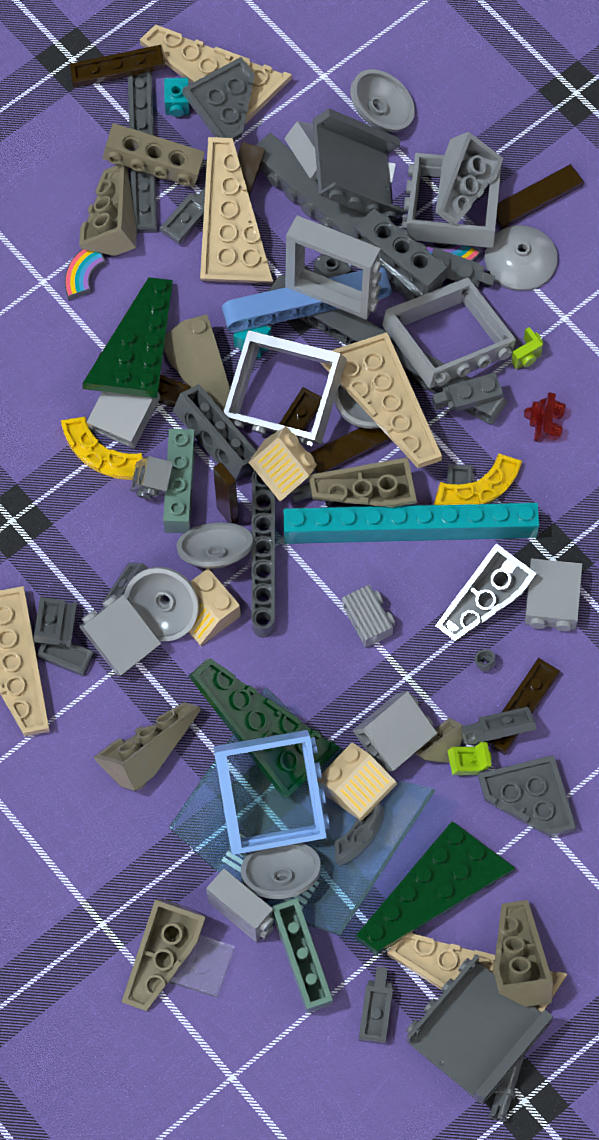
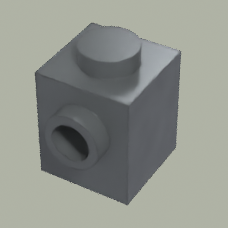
(330, 267)

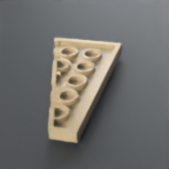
(197, 60)
(230, 232)
(383, 391)
(19, 666)
(440, 961)

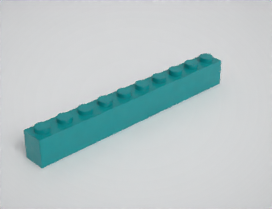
(411, 523)

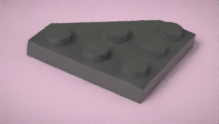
(223, 98)
(530, 794)

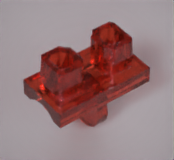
(541, 417)

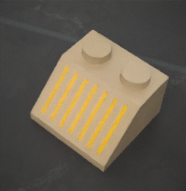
(282, 462)
(216, 607)
(356, 781)

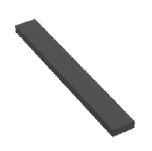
(142, 183)

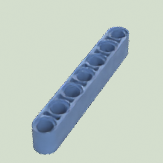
(287, 304)

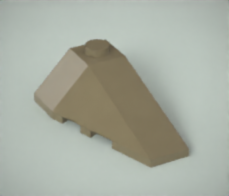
(111, 218)
(196, 357)
(370, 484)
(142, 755)
(166, 943)
(520, 959)

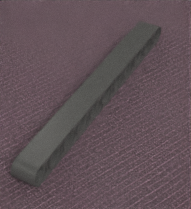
(352, 328)

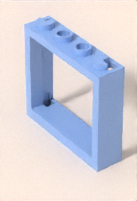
(317, 796)

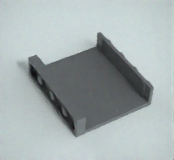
(354, 163)
(476, 1031)

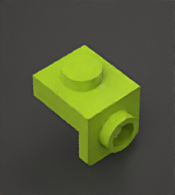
(528, 353)
(469, 759)

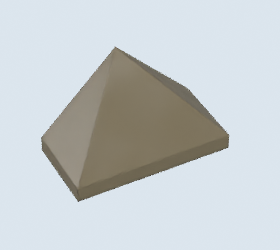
(447, 736)

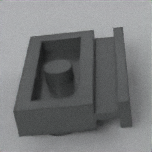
(54, 621)

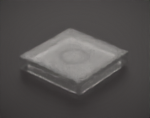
(205, 967)

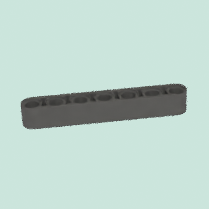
(263, 562)

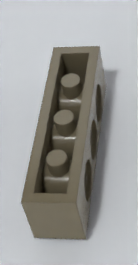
(163, 150)

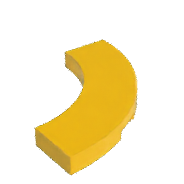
(94, 454)
(485, 489)

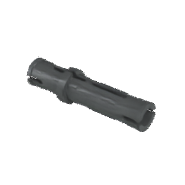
(505, 1094)

